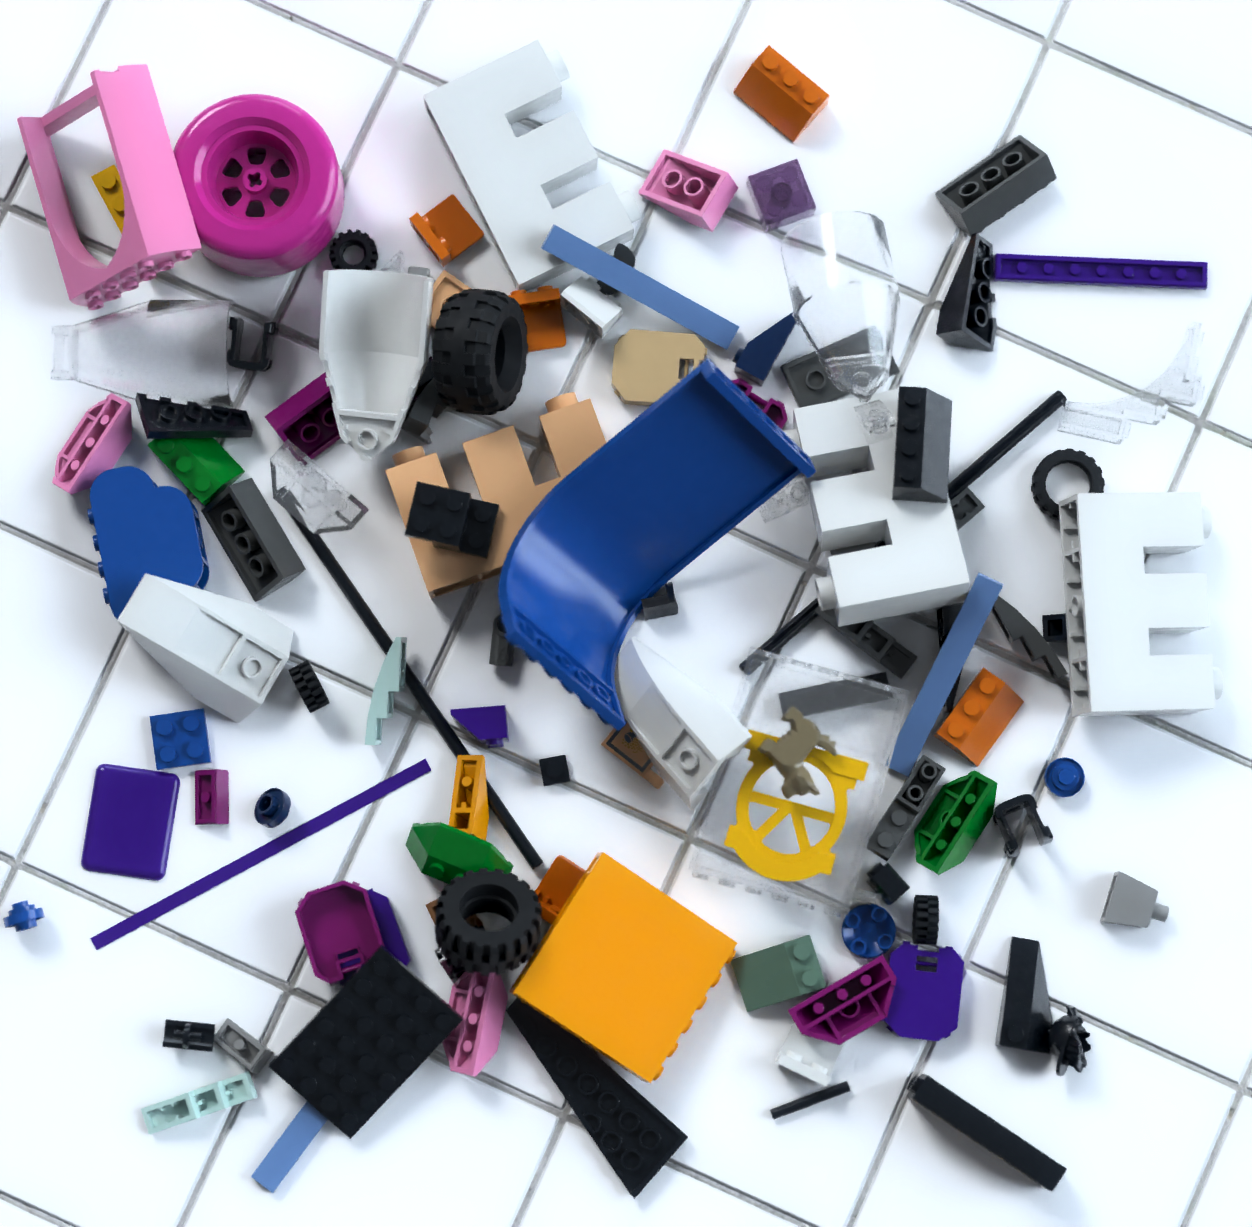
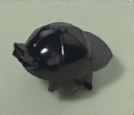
(1069, 1042)

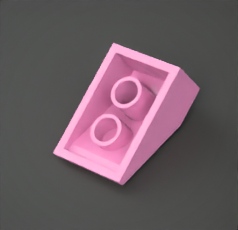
(689, 189)

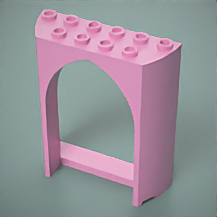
(156, 212)

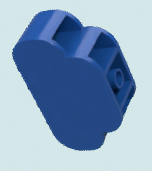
(144, 532)

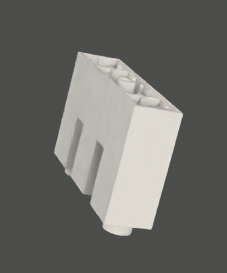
(513, 175)
(922, 553)
(1117, 605)

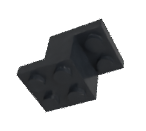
(451, 520)

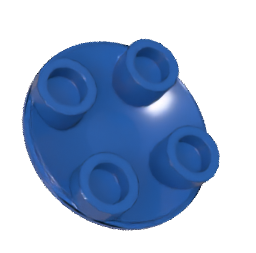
(868, 931)

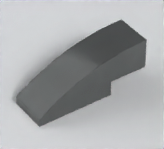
(422, 409)

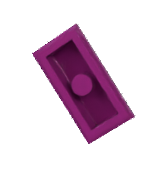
(211, 797)

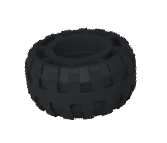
(479, 351)

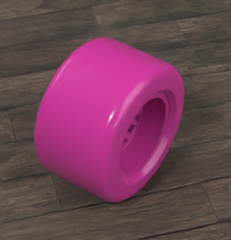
(286, 234)

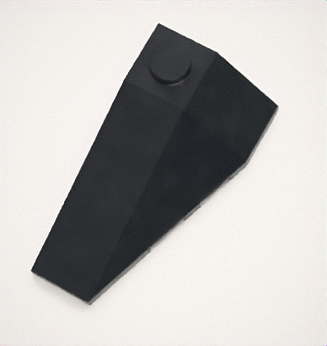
(966, 310)

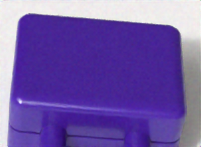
(130, 822)

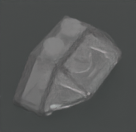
(312, 493)

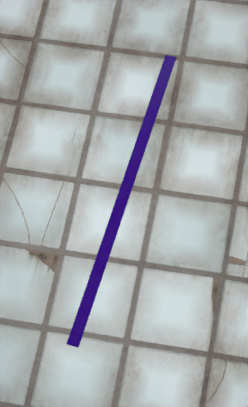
(260, 854)

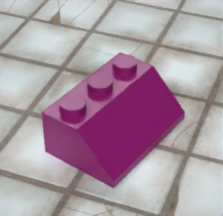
(307, 418)

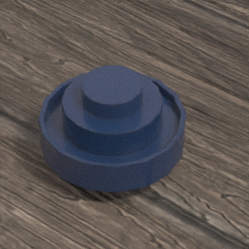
(272, 807)

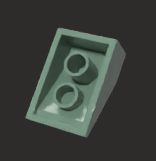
(778, 973)

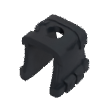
(271, 329)
(1012, 805)

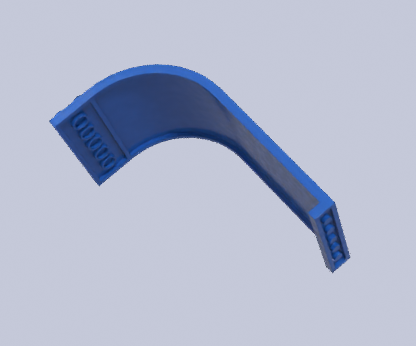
(633, 523)

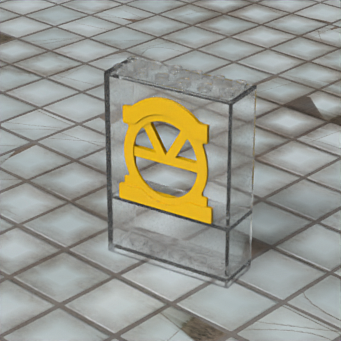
(865, 725)

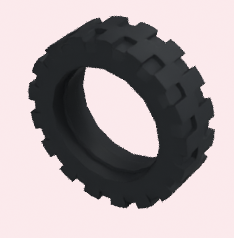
(1058, 457)

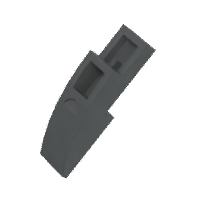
(905, 807)

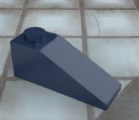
(762, 351)

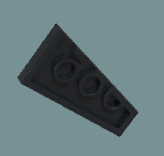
(175, 421)

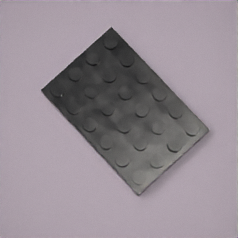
(365, 1041)

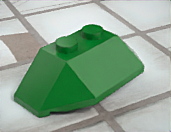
(954, 822)
(449, 852)

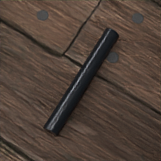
(810, 1100)

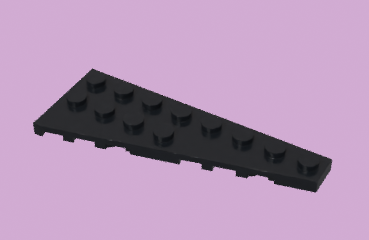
(618, 1118)

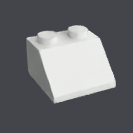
(591, 306)

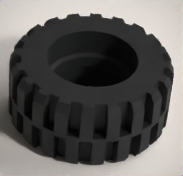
(482, 949)

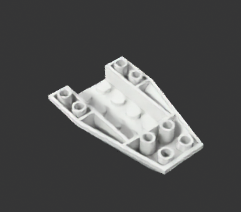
(209, 643)
(675, 720)

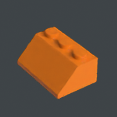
(781, 93)
(979, 717)

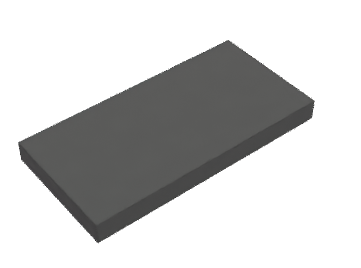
(811, 383)

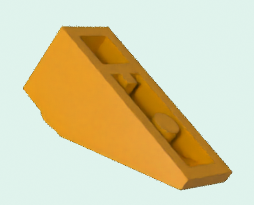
(469, 797)

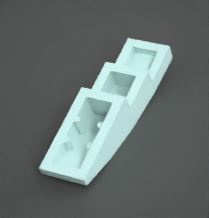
(390, 680)
(199, 1102)

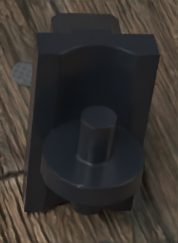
(189, 1035)

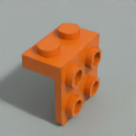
(542, 317)
(557, 886)

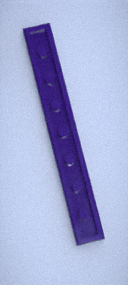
(1100, 271)

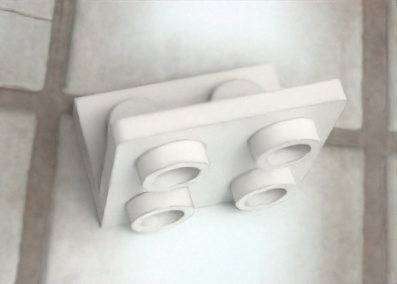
(809, 1056)

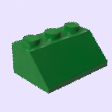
(198, 464)

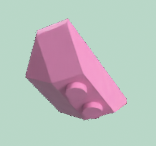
(94, 444)
(483, 1008)

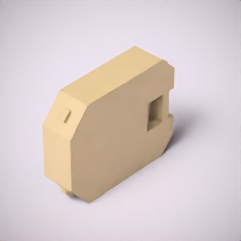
(649, 363)

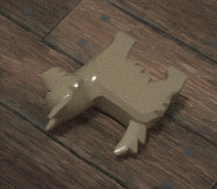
(791, 751)

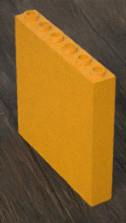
(624, 968)

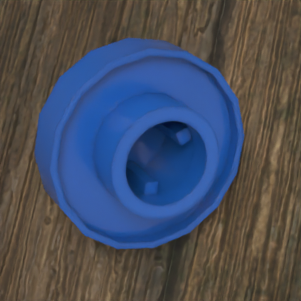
(1064, 777)
(23, 916)

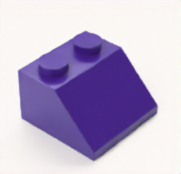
(486, 724)

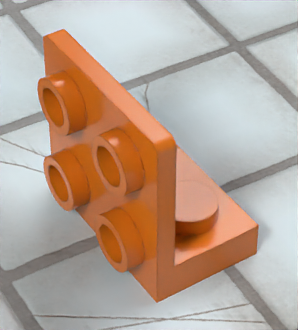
(447, 229)

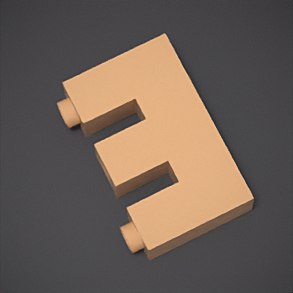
(501, 479)

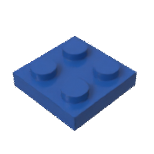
(180, 739)

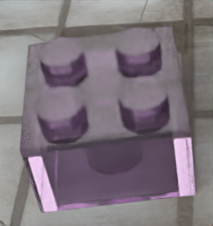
(781, 195)

